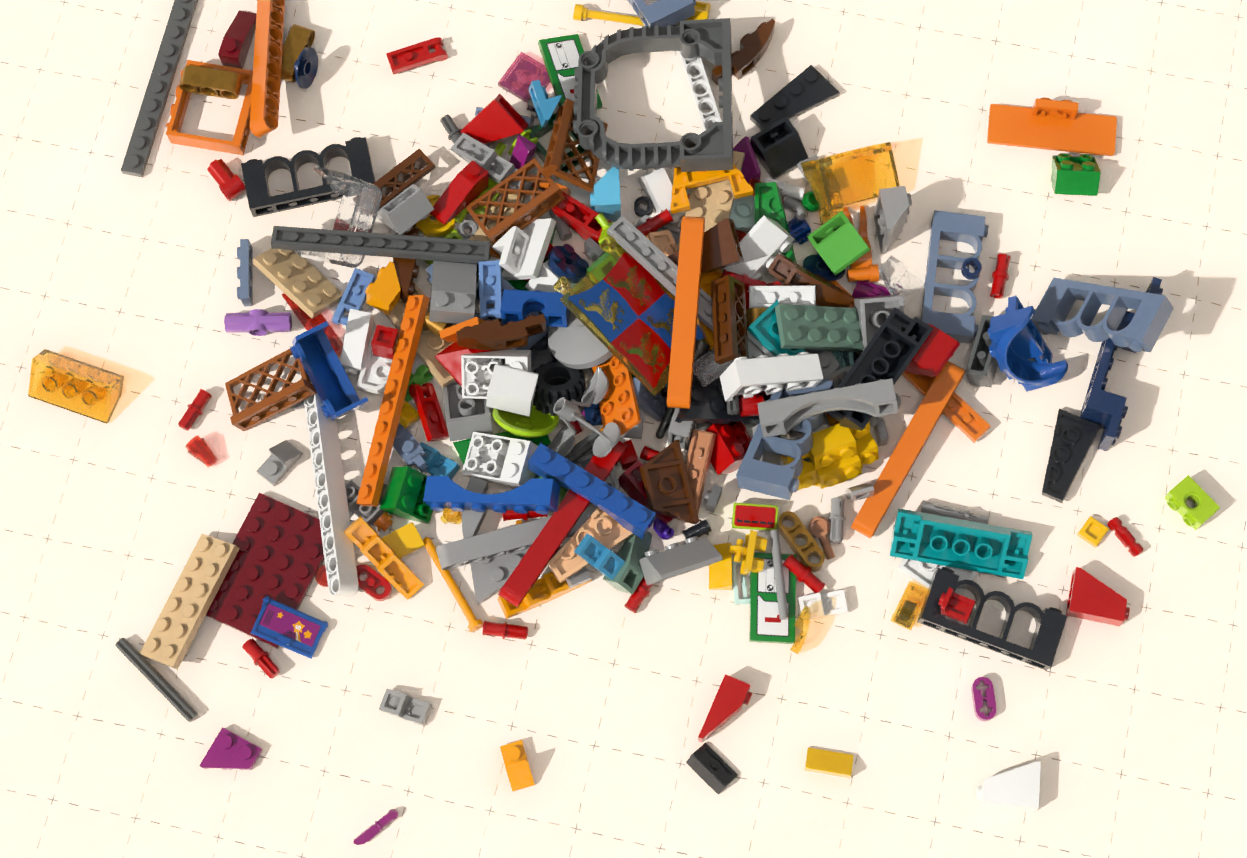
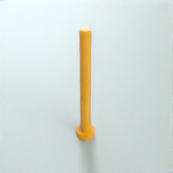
(474, 624)

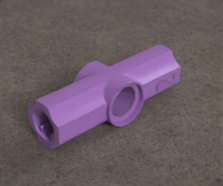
(258, 322)

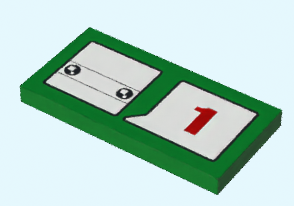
(561, 60)
(763, 610)

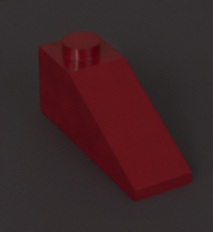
(238, 40)
(633, 485)

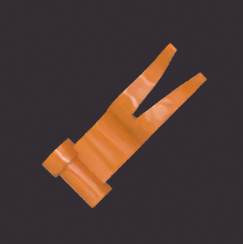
(862, 268)

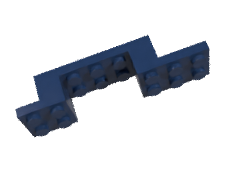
(1103, 406)

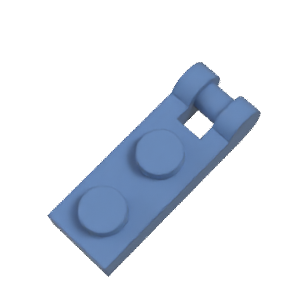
(490, 288)
(353, 296)

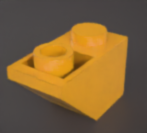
(385, 291)

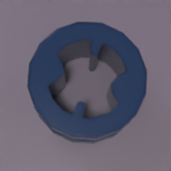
(977, 266)

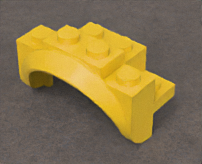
(836, 456)

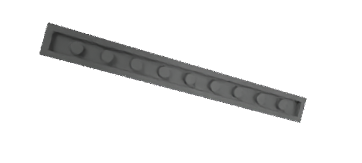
(158, 88)
(380, 244)

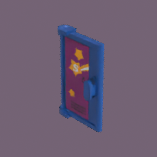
(290, 626)

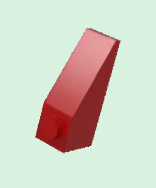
(461, 192)
(579, 218)
(727, 703)

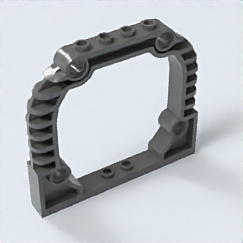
(710, 149)

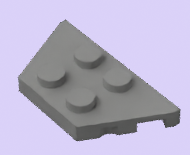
(493, 573)

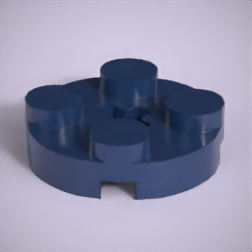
(567, 263)

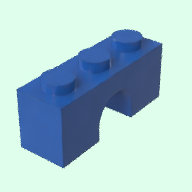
(518, 304)

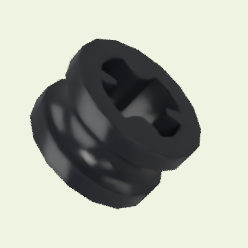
(645, 201)

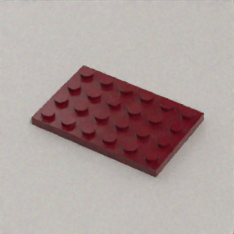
(275, 560)

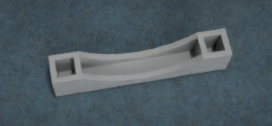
(783, 414)

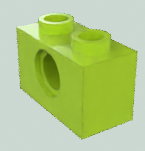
(1189, 490)

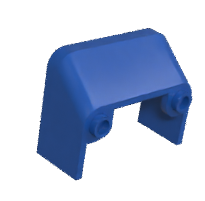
(326, 372)

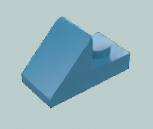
(543, 106)

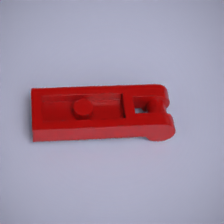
(416, 55)
(429, 411)

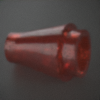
(201, 451)

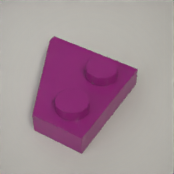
(231, 752)

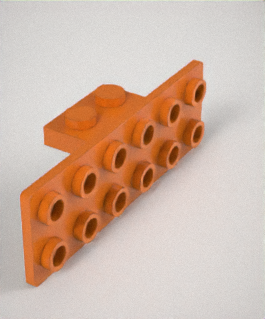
(1052, 127)
(620, 401)

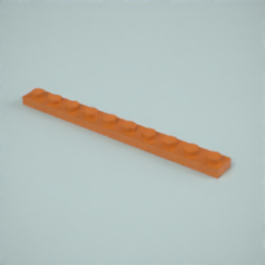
(392, 401)
(956, 410)

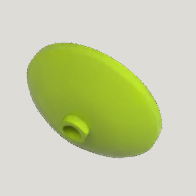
(525, 426)

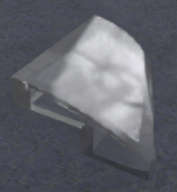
(900, 280)

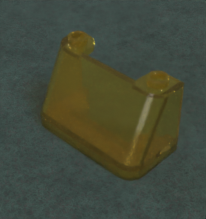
(851, 176)

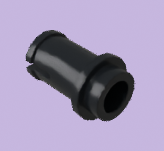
(697, 530)

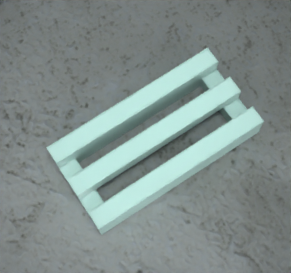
(745, 601)

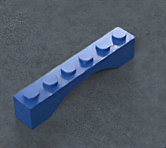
(534, 495)
(619, 506)

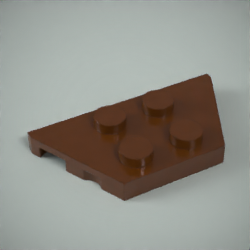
(669, 485)

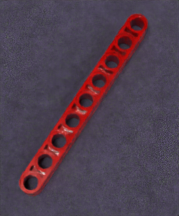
(556, 531)

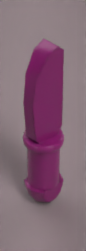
(375, 828)

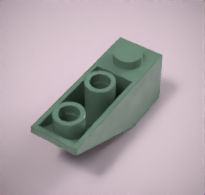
(631, 572)

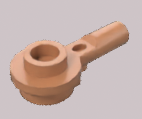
(820, 528)

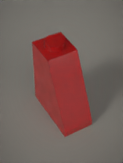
(495, 122)
(1094, 600)

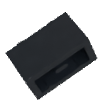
(778, 147)

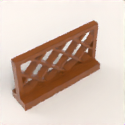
(557, 146)
(523, 213)
(273, 402)

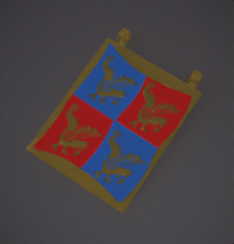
(626, 313)

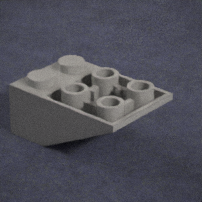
(405, 210)

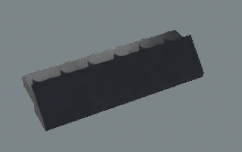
(883, 358)

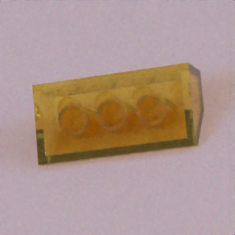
(75, 385)

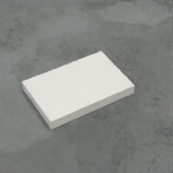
(539, 238)
(922, 572)

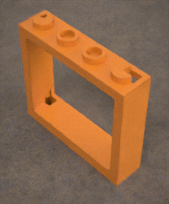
(242, 130)

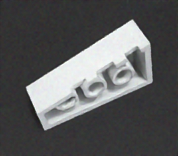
(770, 374)

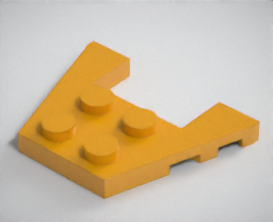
(694, 179)

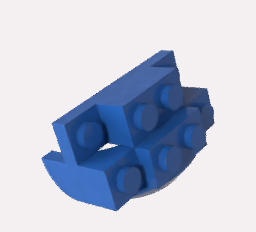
(1017, 340)

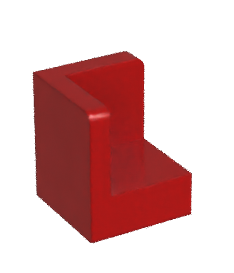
(384, 341)

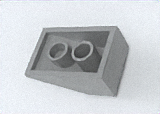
(452, 292)
(873, 312)
(465, 414)

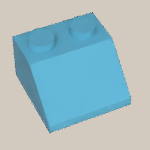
(607, 195)

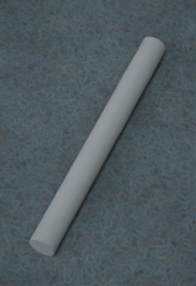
(779, 576)

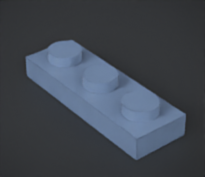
(245, 272)
(652, 405)

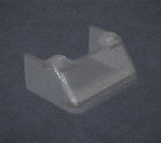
(355, 213)

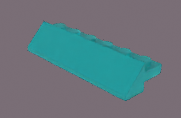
(960, 543)

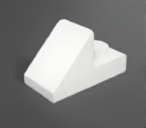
(512, 249)

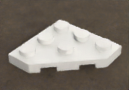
(376, 371)

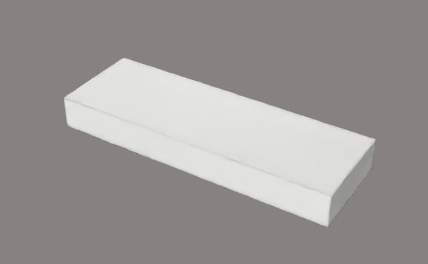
(793, 295)

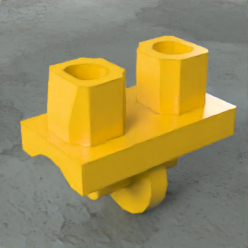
(751, 544)

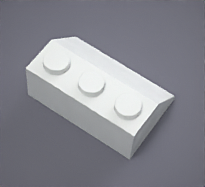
(761, 247)

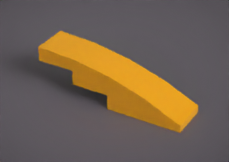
(384, 558)
(543, 591)

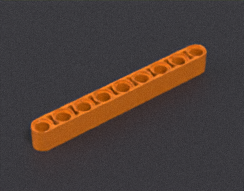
(267, 67)
(685, 312)
(908, 449)

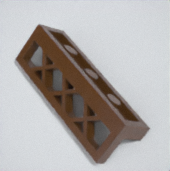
(403, 171)
(727, 320)

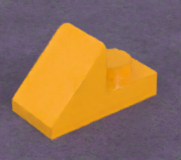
(517, 766)

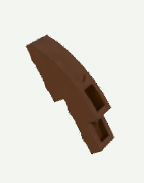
(750, 51)
(407, 270)
(793, 274)
(493, 336)

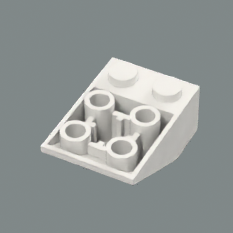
(478, 369)
(499, 459)

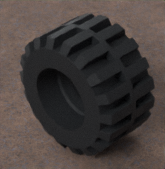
(557, 382)

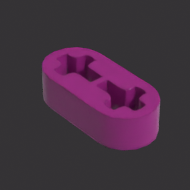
(978, 699)

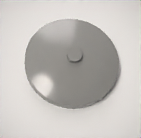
(576, 345)

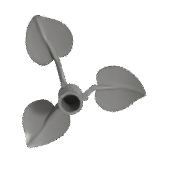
(569, 411)

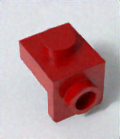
(956, 605)

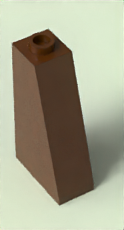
(720, 248)

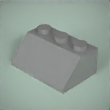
(891, 215)
(678, 559)

